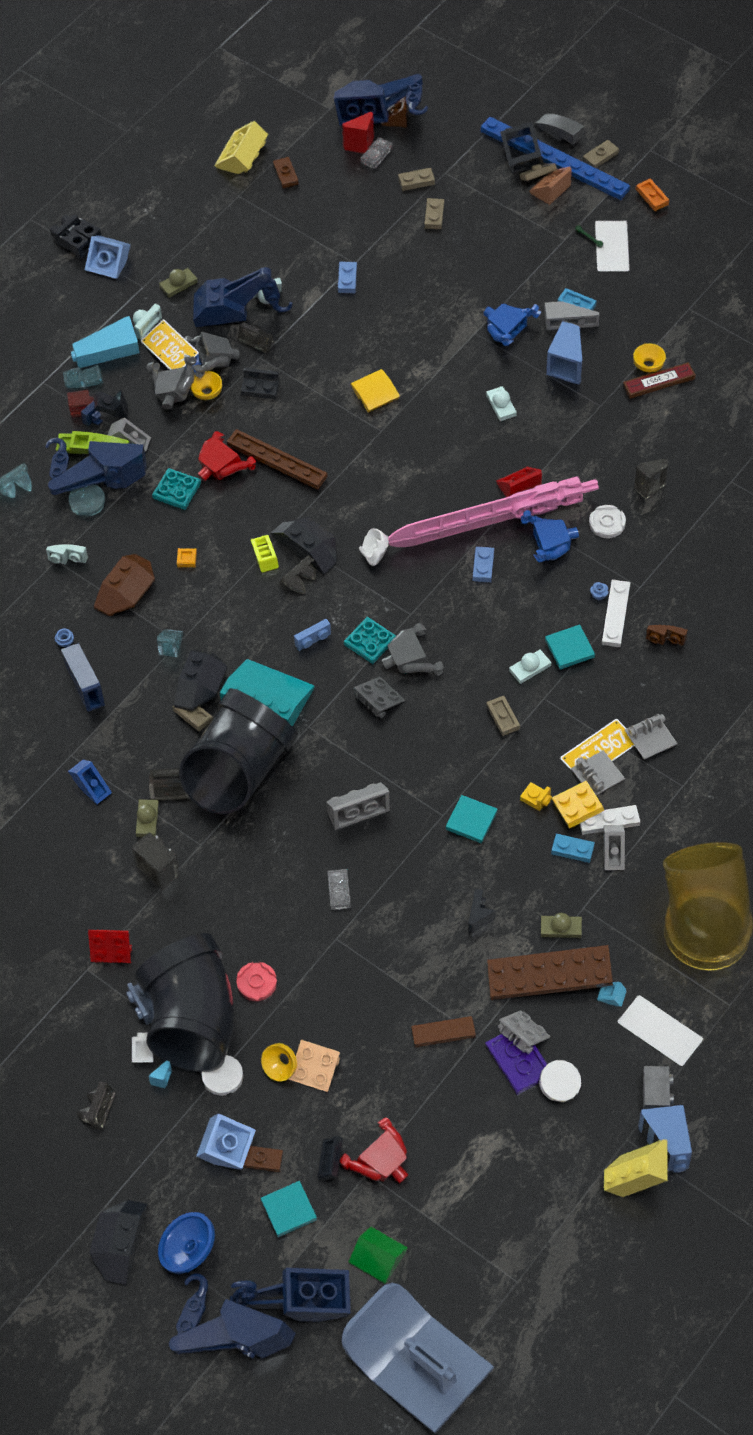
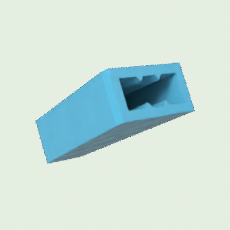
(106, 344)

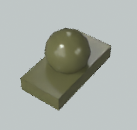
(178, 281)
(147, 817)
(561, 926)

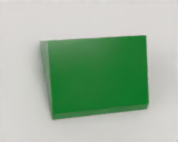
(377, 1254)

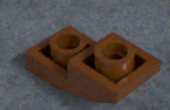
(660, 633)

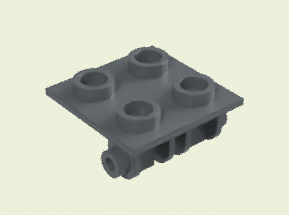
(377, 696)

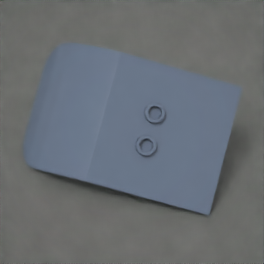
(413, 1356)

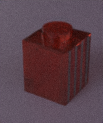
(78, 401)

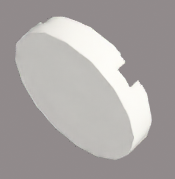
(607, 521)
(225, 1079)
(560, 1081)

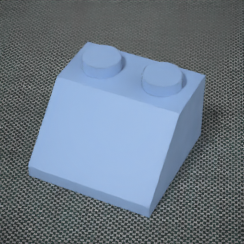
(106, 256)
(225, 1142)

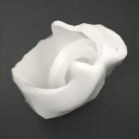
(374, 546)

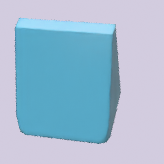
(612, 994)
(161, 1075)

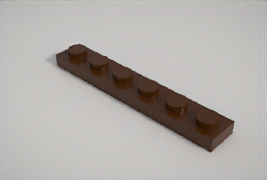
(277, 459)

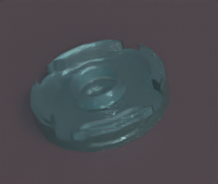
(87, 500)

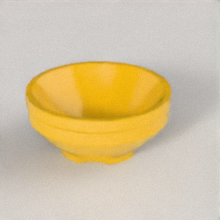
(651, 353)
(209, 380)
(272, 1064)

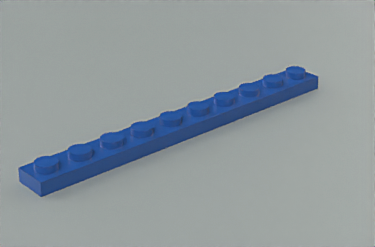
(551, 155)

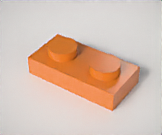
(652, 194)

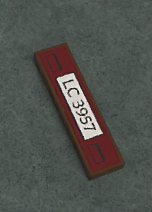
(659, 380)

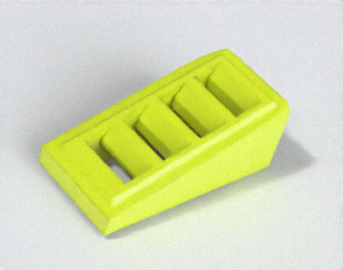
(265, 554)

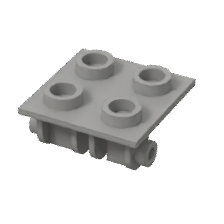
(651, 736)
(598, 772)
(524, 1029)

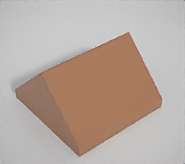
(552, 185)

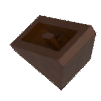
(397, 114)

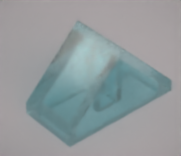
(169, 642)

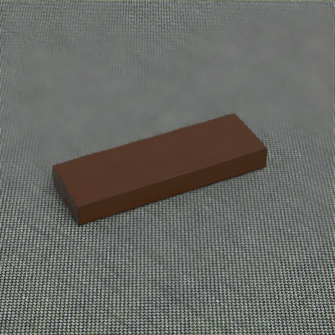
(443, 1031)

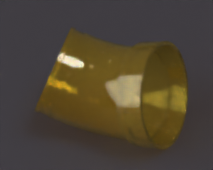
(708, 906)

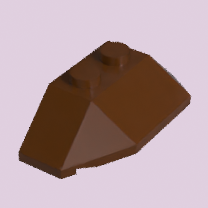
(124, 585)

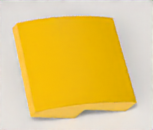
(375, 390)

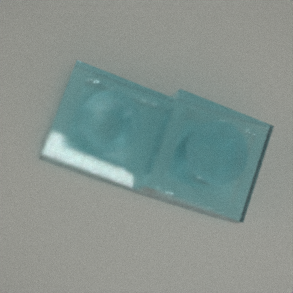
(77, 378)

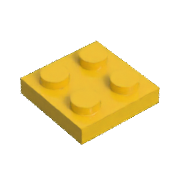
(577, 804)

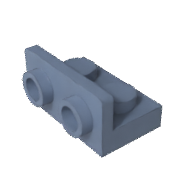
(144, 1006)

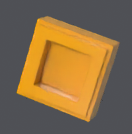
(186, 557)

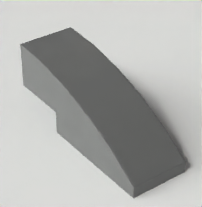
(561, 127)

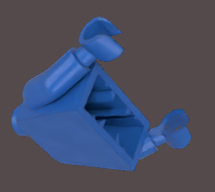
(508, 321)
(551, 536)

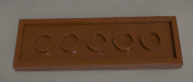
(549, 972)

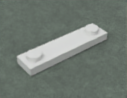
(616, 613)

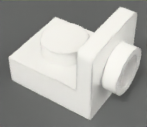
(140, 1050)

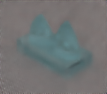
(19, 476)

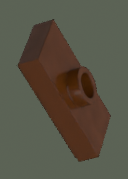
(285, 172)
(264, 1159)

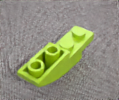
(79, 441)

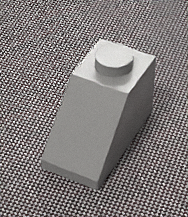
(128, 431)
(614, 847)

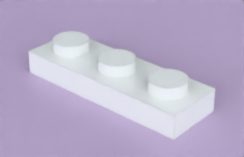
(624, 816)

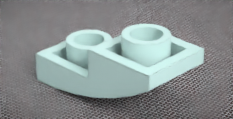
(62, 553)

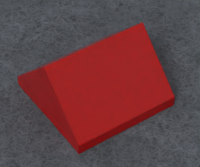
(358, 133)
(520, 481)

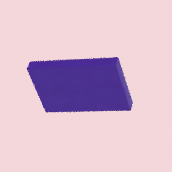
(519, 1068)

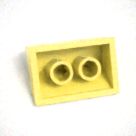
(242, 149)
(637, 1170)

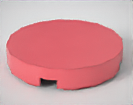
(256, 981)

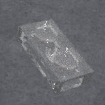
(376, 152)
(339, 889)

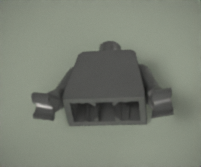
(213, 352)
(172, 384)
(408, 653)

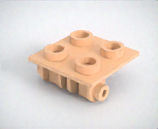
(315, 1065)

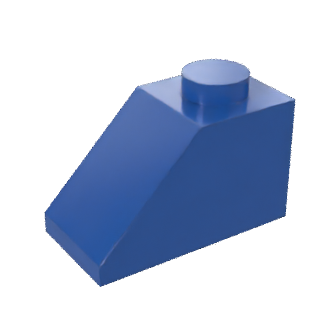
(90, 781)

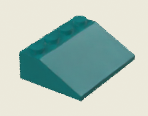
(272, 688)

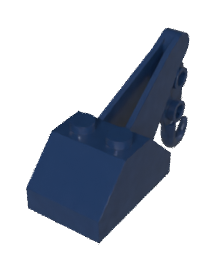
(366, 96)
(226, 301)
(107, 462)
(305, 1292)
(236, 1328)

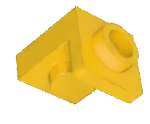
(536, 796)

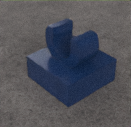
(91, 415)

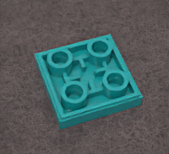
(176, 488)
(369, 640)
(569, 646)
(471, 819)
(288, 1209)

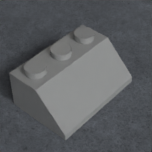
(358, 805)

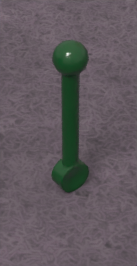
(599, 243)

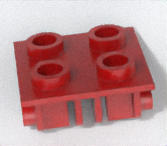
(109, 946)

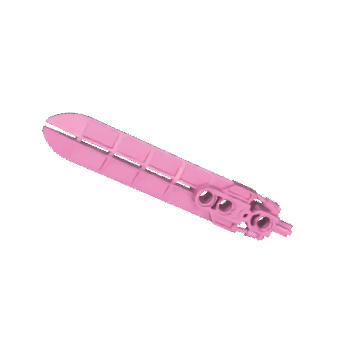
(537, 500)

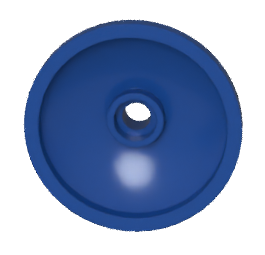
(186, 1242)

